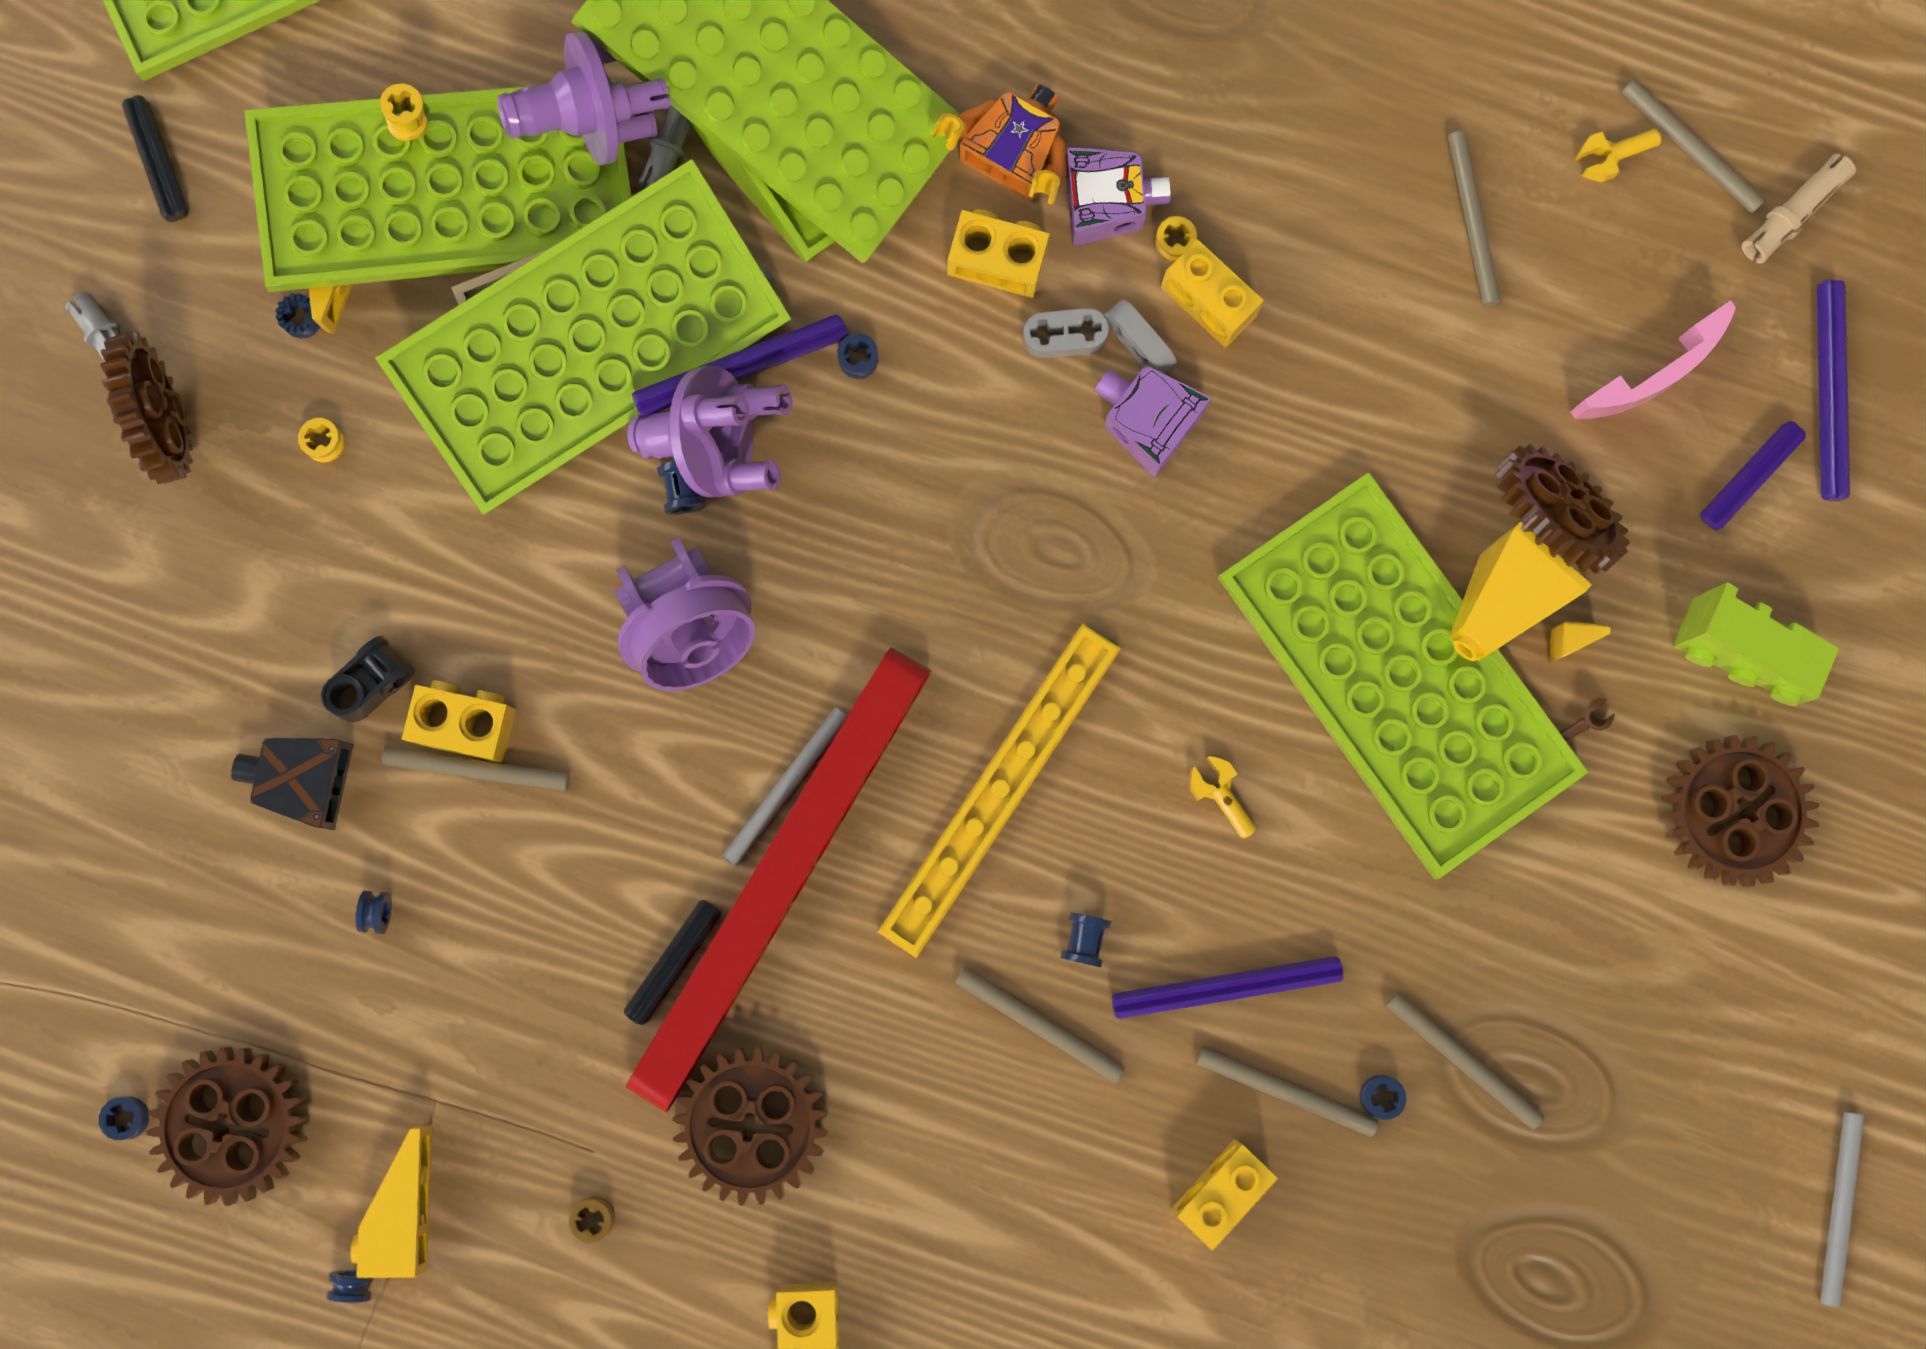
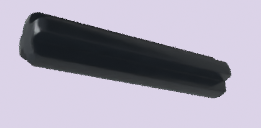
(155, 158)
(672, 962)

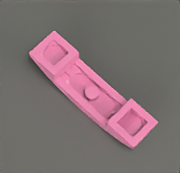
(1619, 397)

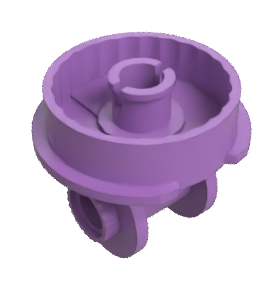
(683, 622)

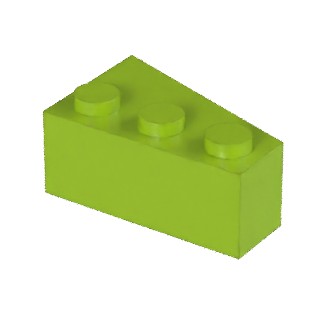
(1755, 647)

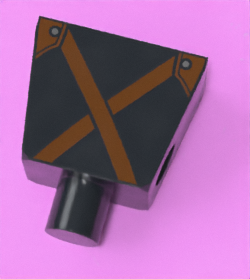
(297, 778)

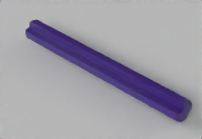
(750, 360)
(1833, 390)
(1227, 987)

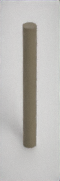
(1693, 146)
(1474, 218)
(475, 769)
(1040, 1025)
(1464, 1061)
(1287, 1092)

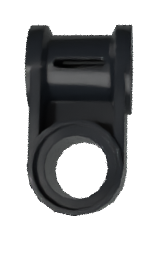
(368, 678)

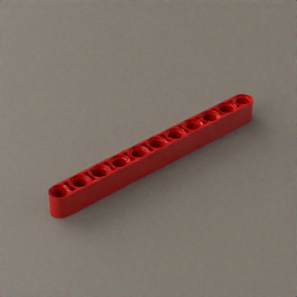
(777, 880)

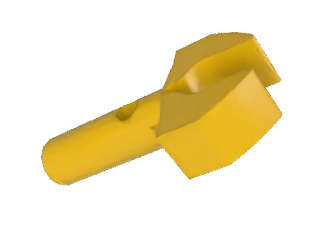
(1614, 152)
(1222, 795)

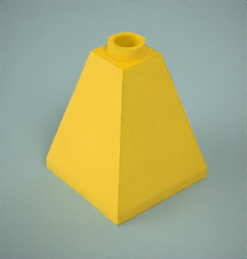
(1512, 591)

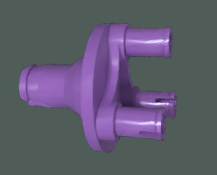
(585, 103)
(712, 432)

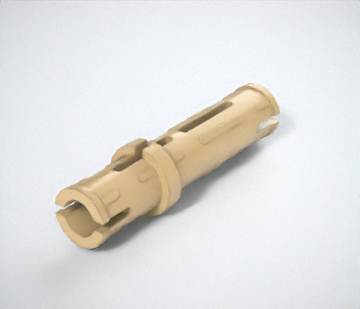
(1786, 220)

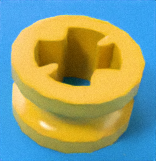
(1173, 226)
(321, 453)

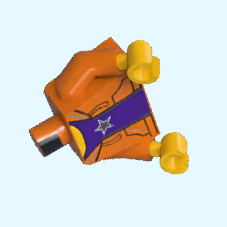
(1011, 142)

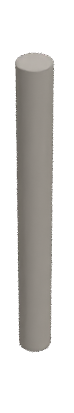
(785, 787)
(1842, 1209)

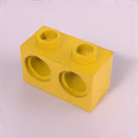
(993, 265)
(1211, 293)
(457, 731)
(1224, 1194)
(818, 1334)

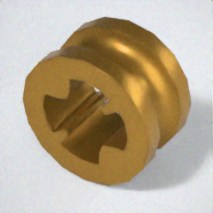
(593, 1204)

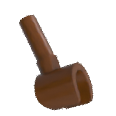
(1588, 721)

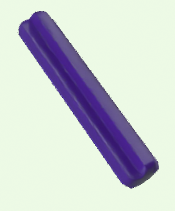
(1753, 475)

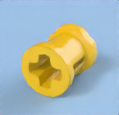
(400, 99)

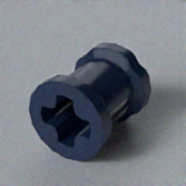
(679, 495)
(1085, 939)

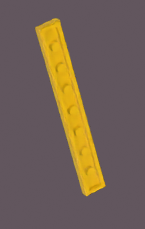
(999, 791)

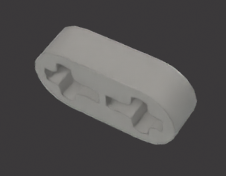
(1065, 322)
(1139, 337)

